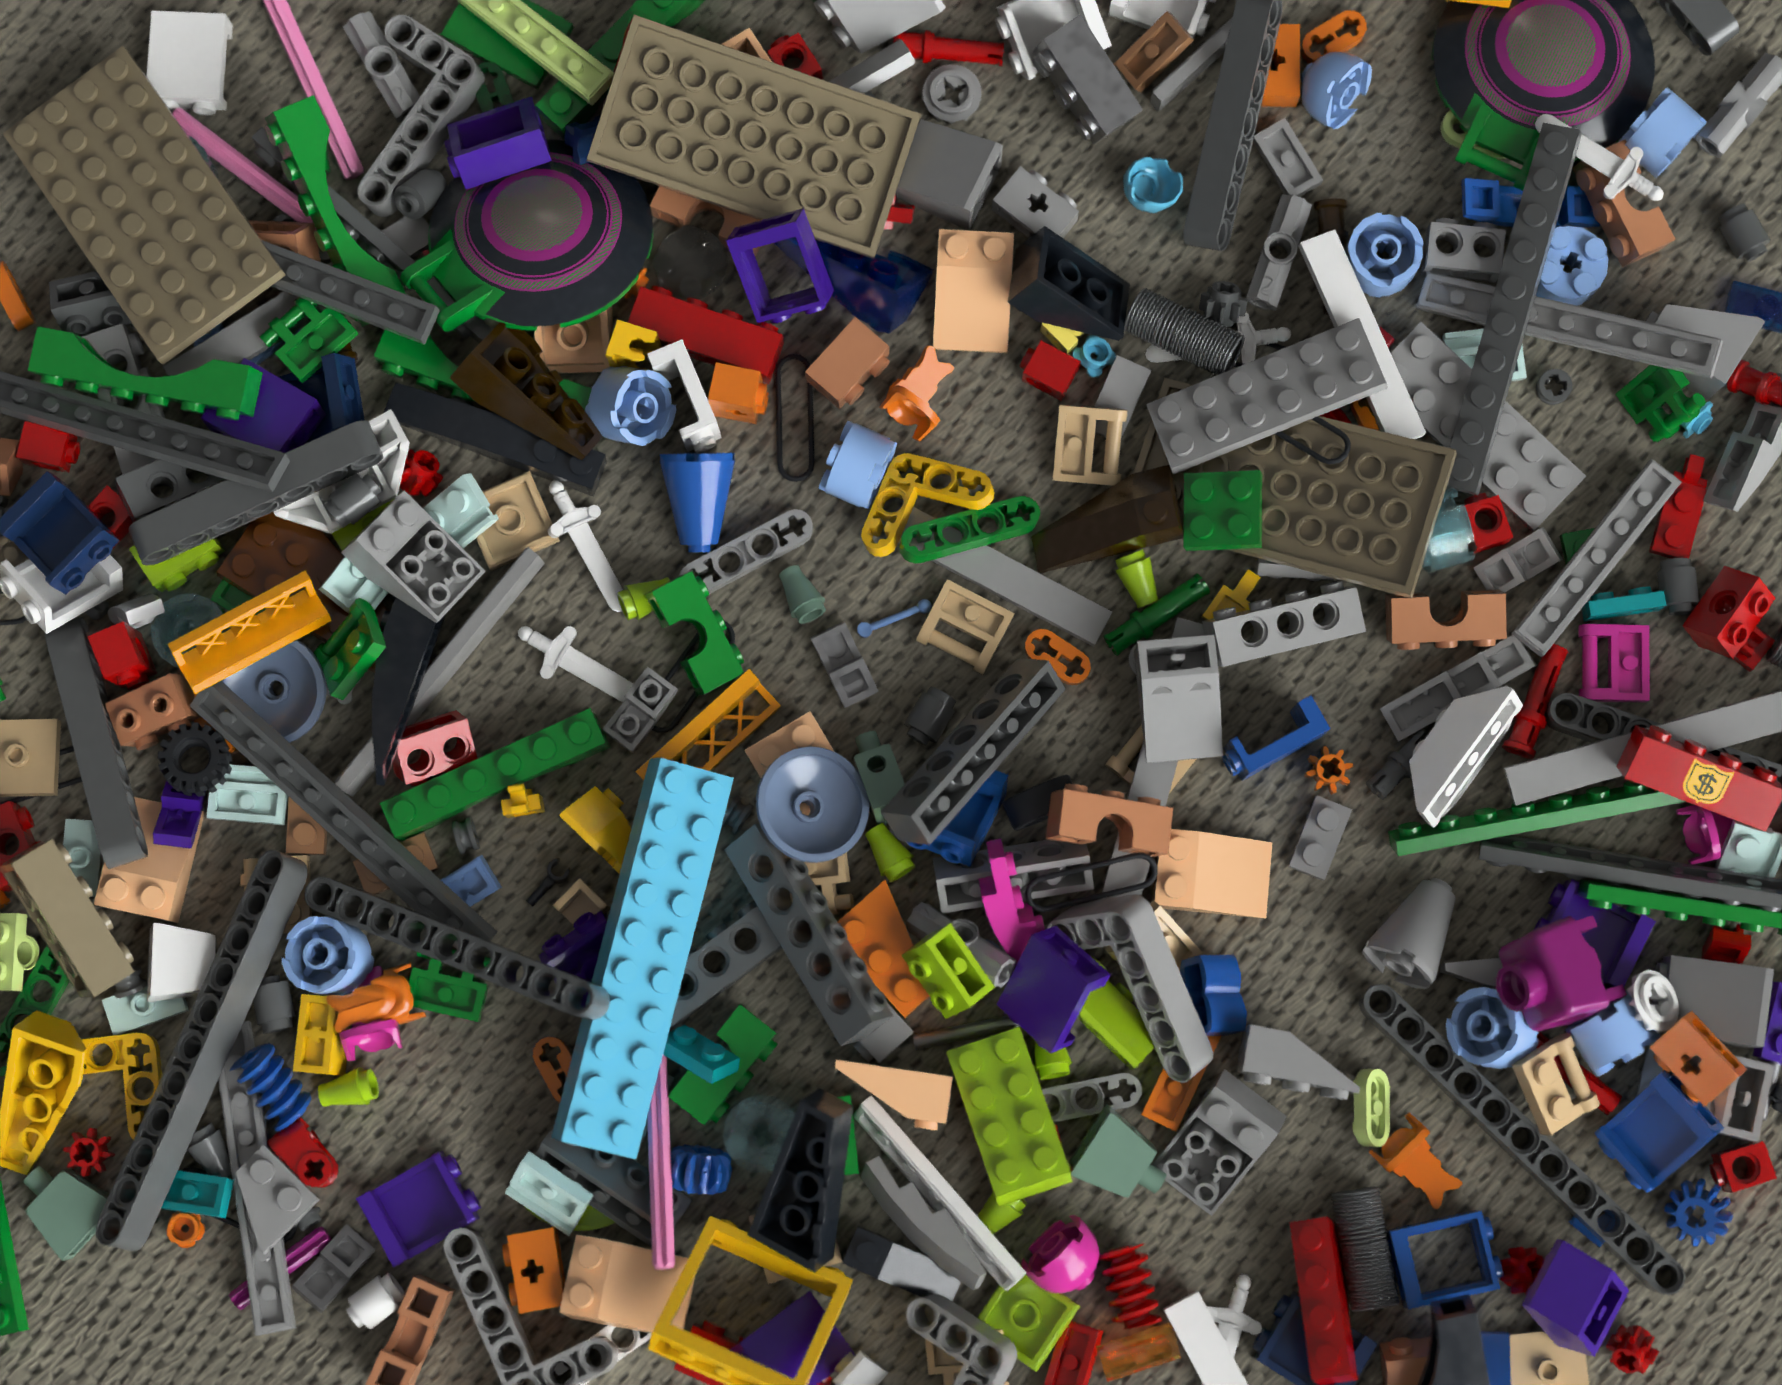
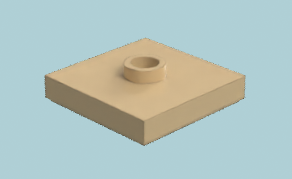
(521, 521)
(29, 757)
(1540, 1362)

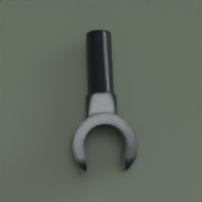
(548, 882)

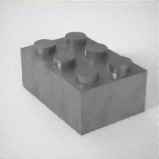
(1085, 80)

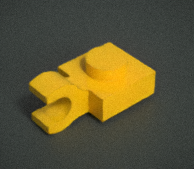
(1233, 598)
(521, 802)

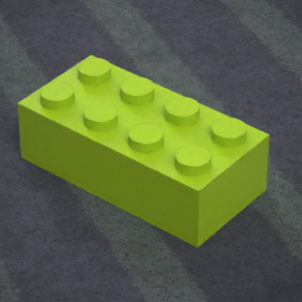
(1009, 1116)

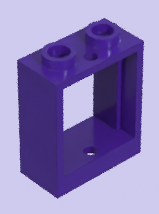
(496, 143)
(769, 231)

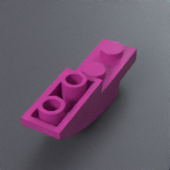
(1004, 905)

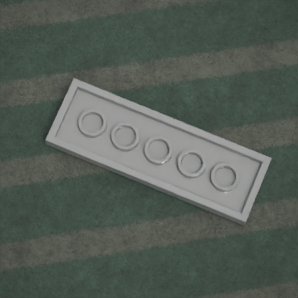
(1266, 396)
(1522, 465)

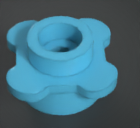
(1101, 349)
(1700, 422)

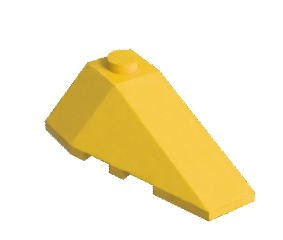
(600, 824)
(38, 1086)

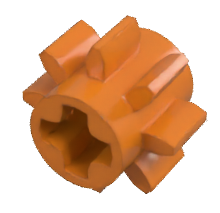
(1318, 770)

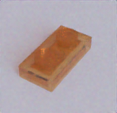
(1138, 1352)

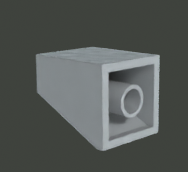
(872, 22)
(949, 173)
(1734, 329)
(1723, 995)

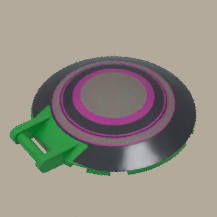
(1540, 57)
(535, 245)

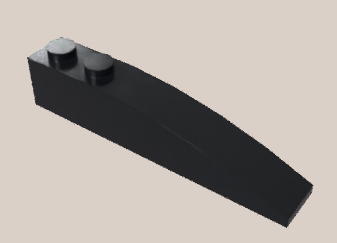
(493, 438)
(398, 677)

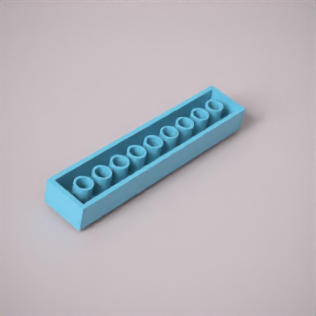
(643, 957)

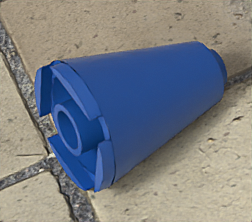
(698, 495)

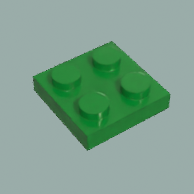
(1222, 510)

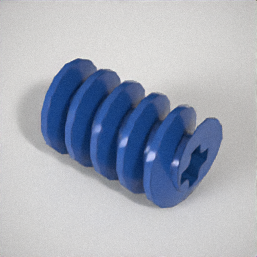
(273, 1084)

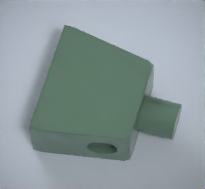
(879, 786)
(1116, 1156)
(64, 1209)

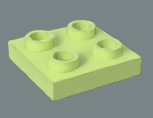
(17, 951)

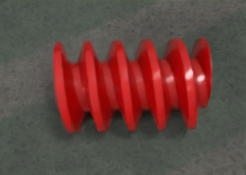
(1129, 1286)

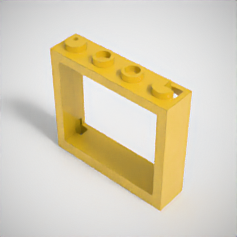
(722, 1363)

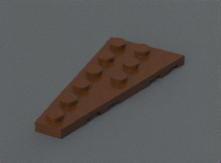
(279, 550)

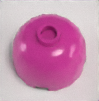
(1063, 1257)

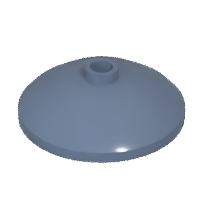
(303, 691)
(831, 791)

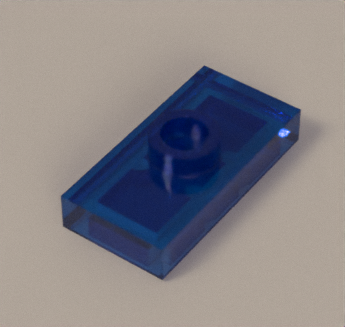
(1758, 302)

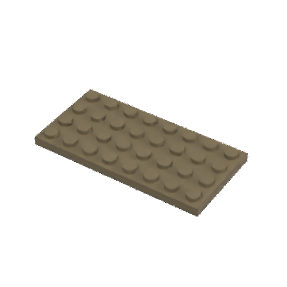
(752, 135)
(143, 205)
(1341, 520)

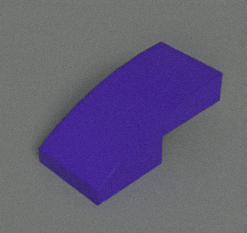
(178, 818)

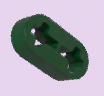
(502, 89)

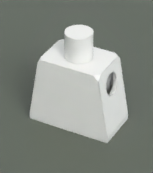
(177, 961)

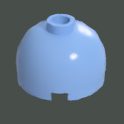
(1333, 85)

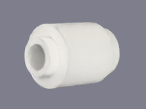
(375, 1301)

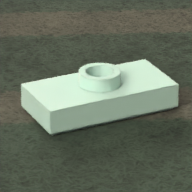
(84, 851)
(135, 1012)

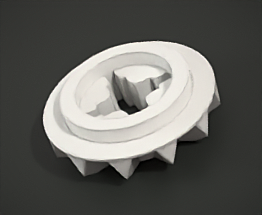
(1655, 987)

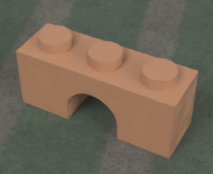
(680, 209)
(1629, 231)
(1478, 620)
(1141, 823)
(413, 1334)

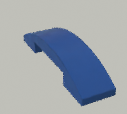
(1499, 204)

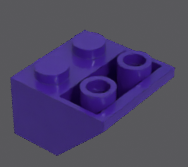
(1575, 1298)

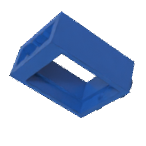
(1404, 1267)

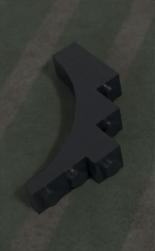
(1455, 1345)

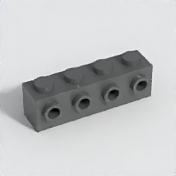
(84, 304)
(617, 1184)

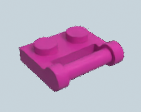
(1626, 663)

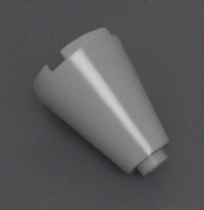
(1414, 935)

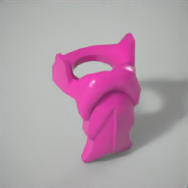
(1704, 832)
(373, 1035)

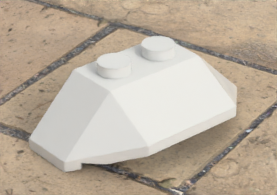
(386, 474)
(1459, 748)

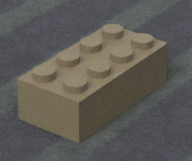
(67, 919)

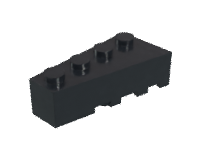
(806, 1185)

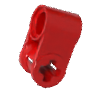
(300, 1150)

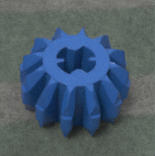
(700, 1169)
(1709, 1223)

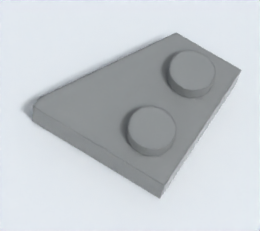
(272, 1197)

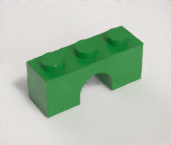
(715, 658)
(748, 1040)

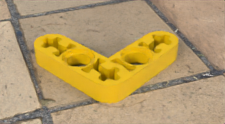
(909, 489)
(124, 1060)

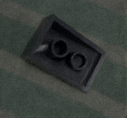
(1067, 287)

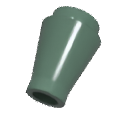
(802, 597)

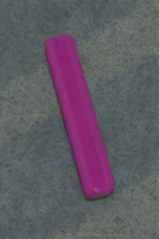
(295, 1257)

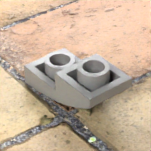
(137, 611)
(640, 710)
(859, 1370)

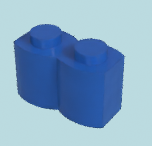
(1215, 990)

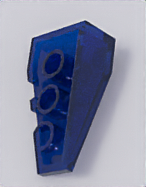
(872, 289)

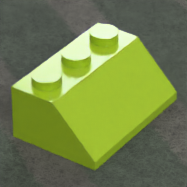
(1117, 1023)

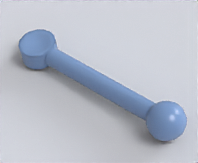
(865, 629)

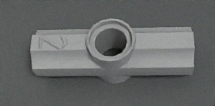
(373, 49)
(1741, 106)
(1284, 232)
(992, 960)

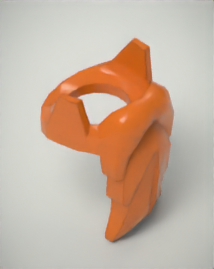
(909, 396)
(384, 999)
(1409, 1156)

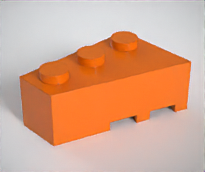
(880, 940)

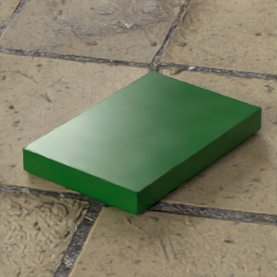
(482, 41)

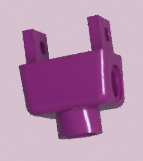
(1554, 975)

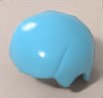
(1152, 176)

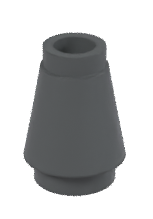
(210, 1151)

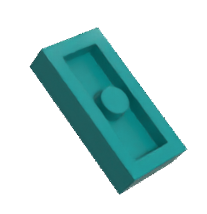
(1639, 601)
(700, 1054)
(199, 1194)

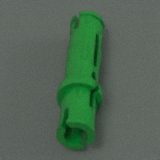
(1143, 623)

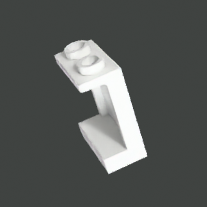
(1146, 12)
(1031, 21)
(189, 59)
(675, 362)
(51, 607)

